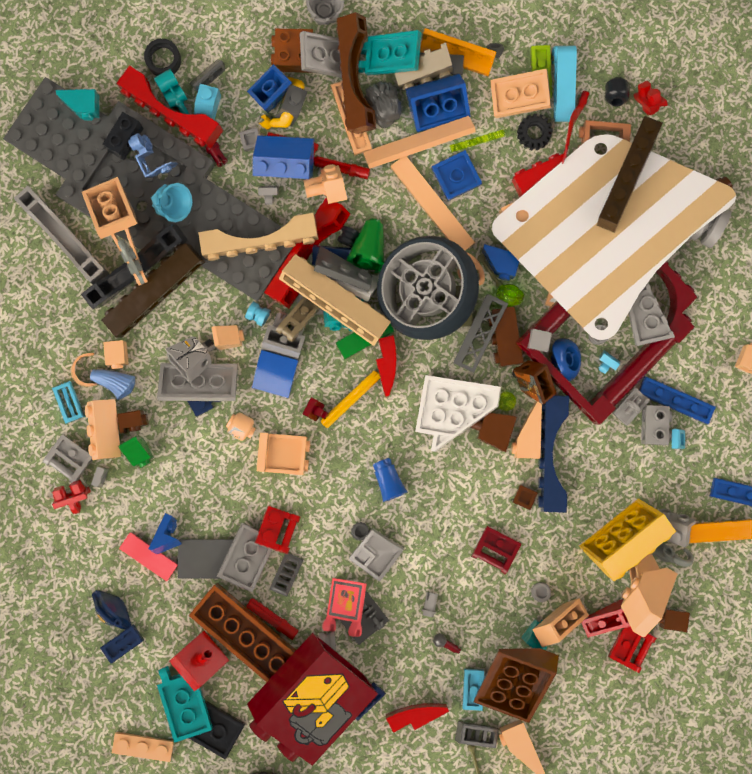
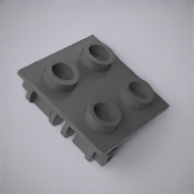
(372, 619)

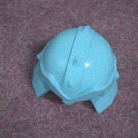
(172, 202)

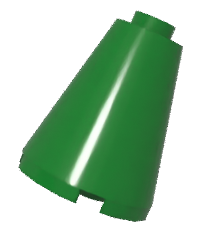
(369, 247)

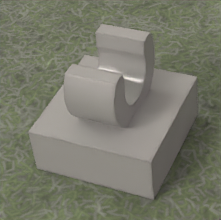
(268, 192)

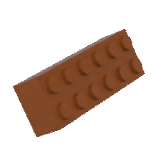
(242, 632)

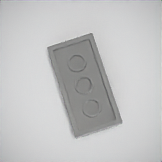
(213, 384)

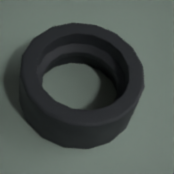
(158, 44)

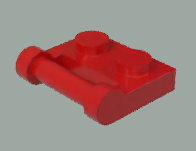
(271, 527)
(626, 645)

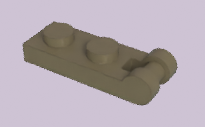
(298, 318)

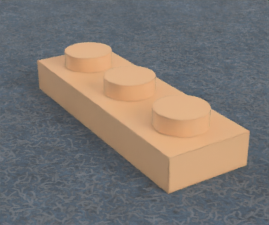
(143, 746)

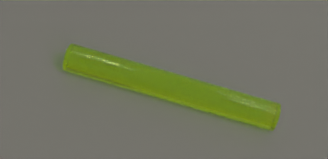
(477, 140)

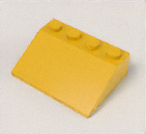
(628, 539)

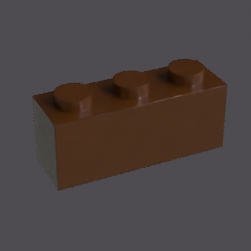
(504, 339)

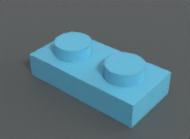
(472, 681)

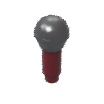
(440, 641)

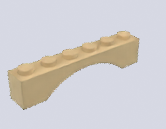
(299, 229)

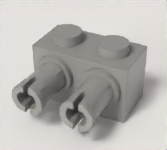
(279, 344)

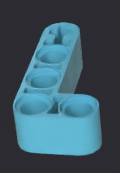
(564, 82)

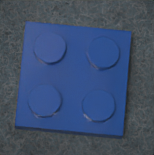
(456, 175)

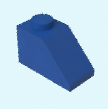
(501, 262)

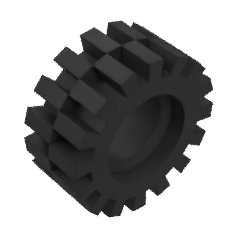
(538, 121)

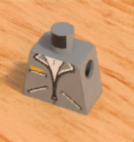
(191, 357)

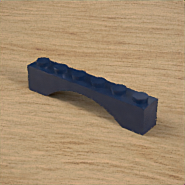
(553, 495)

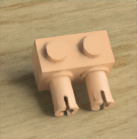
(328, 183)

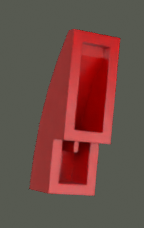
(387, 364)
(416, 715)

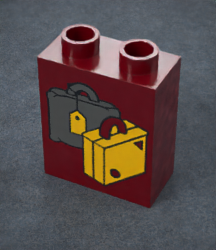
(310, 701)

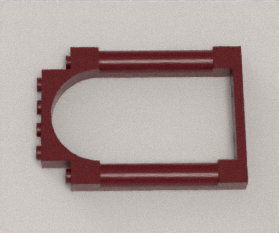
(604, 402)

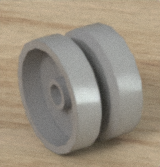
(713, 230)

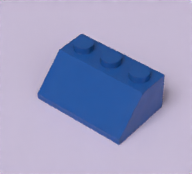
(438, 102)
(283, 157)

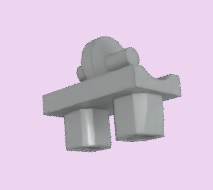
(631, 406)

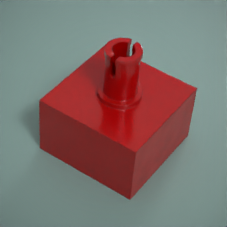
(199, 660)

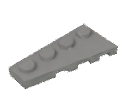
(648, 320)

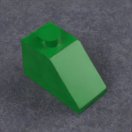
(137, 452)

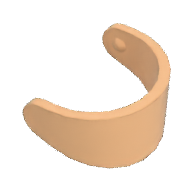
(73, 371)

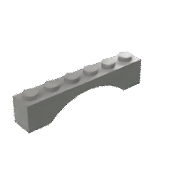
(61, 235)

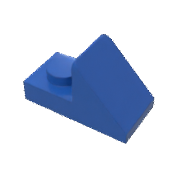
(162, 540)

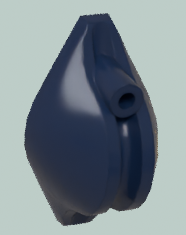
(111, 609)

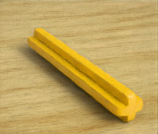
(350, 399)

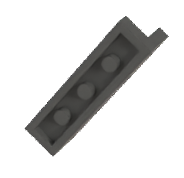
(474, 329)

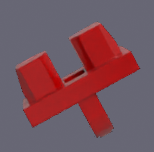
(649, 98)
(71, 499)

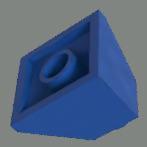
(270, 88)

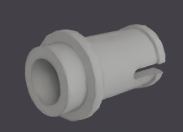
(430, 604)

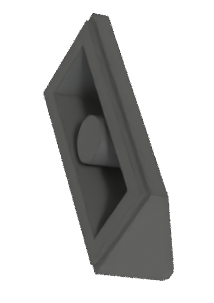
(208, 74)

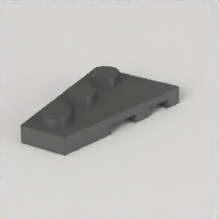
(342, 270)

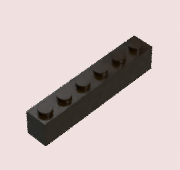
(629, 174)
(148, 296)

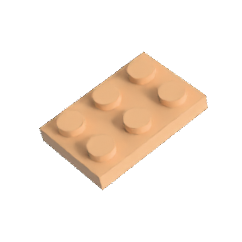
(521, 93)

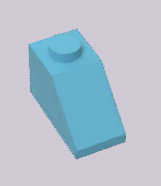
(207, 101)

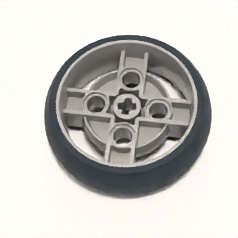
(447, 258)

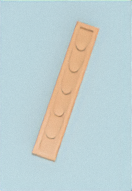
(419, 142)
(431, 203)

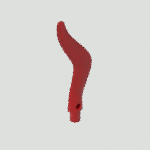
(581, 104)

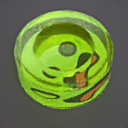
(507, 401)

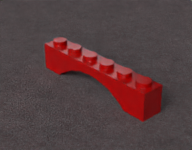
(199, 126)
(329, 220)

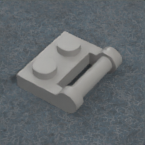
(70, 452)

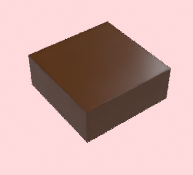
(525, 497)

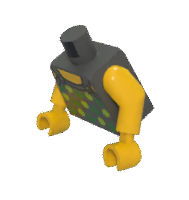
(289, 107)

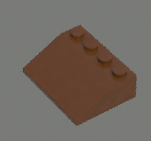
(518, 681)

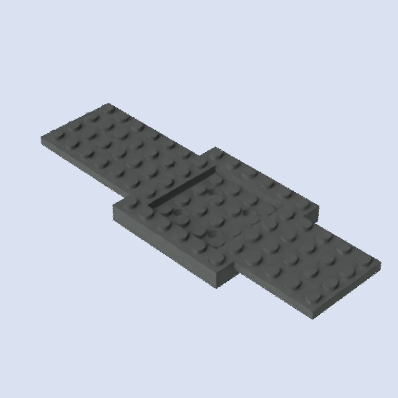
(75, 151)

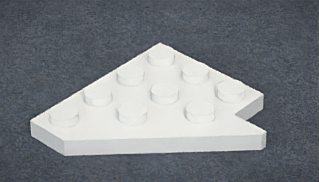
(452, 407)

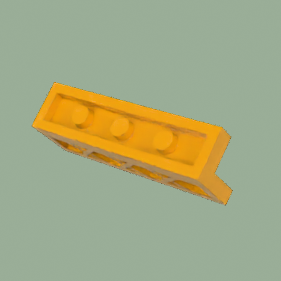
(473, 53)
(721, 531)

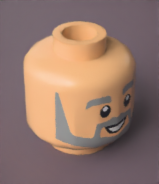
(240, 426)

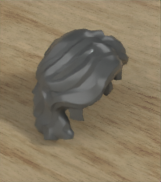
(384, 102)

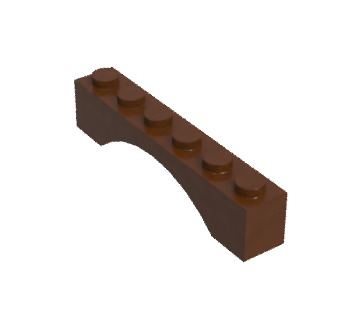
(351, 36)

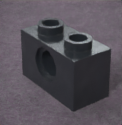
(119, 135)

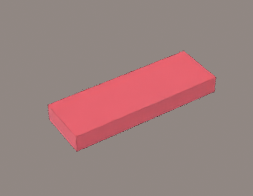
(157, 563)

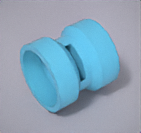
(257, 314)

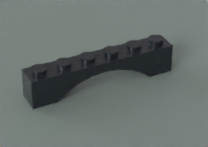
(120, 278)

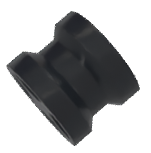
(348, 236)

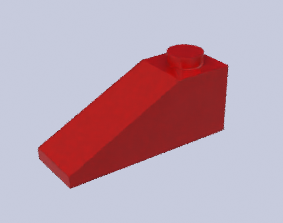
(605, 620)

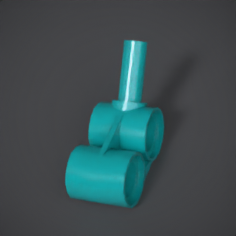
(172, 91)

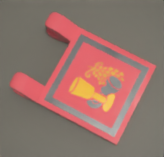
(346, 604)

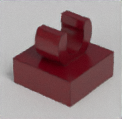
(315, 410)

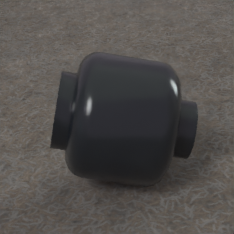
(617, 91)

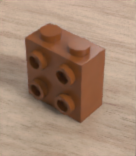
(287, 50)

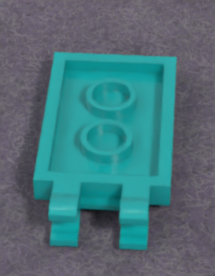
(391, 53)
(183, 706)

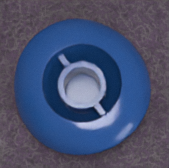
(566, 358)

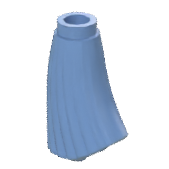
(118, 383)

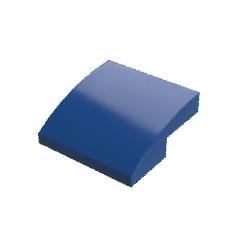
(274, 374)

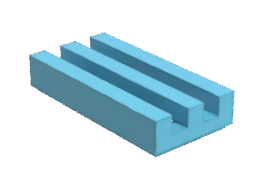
(76, 402)

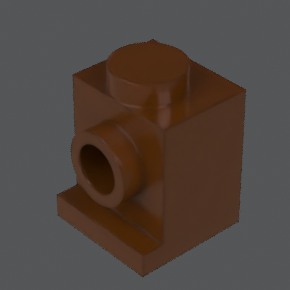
(132, 420)

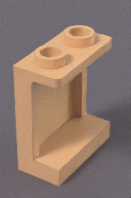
(283, 454)

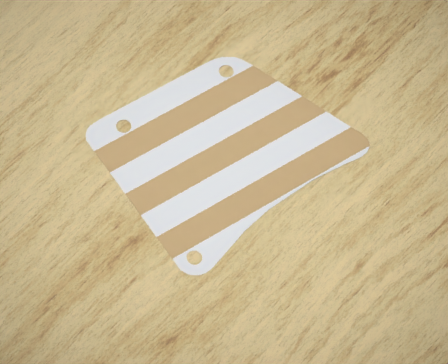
(590, 267)

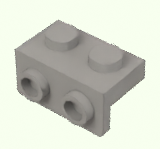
(682, 526)

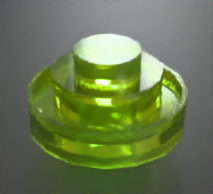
(510, 294)

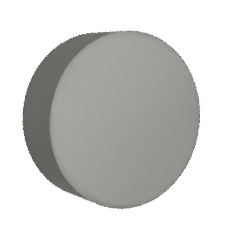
(541, 592)

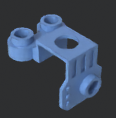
(144, 146)

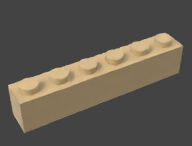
(334, 299)

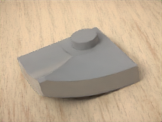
(376, 554)

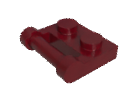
(498, 543)

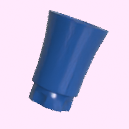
(388, 480)

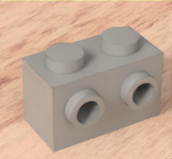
(656, 425)

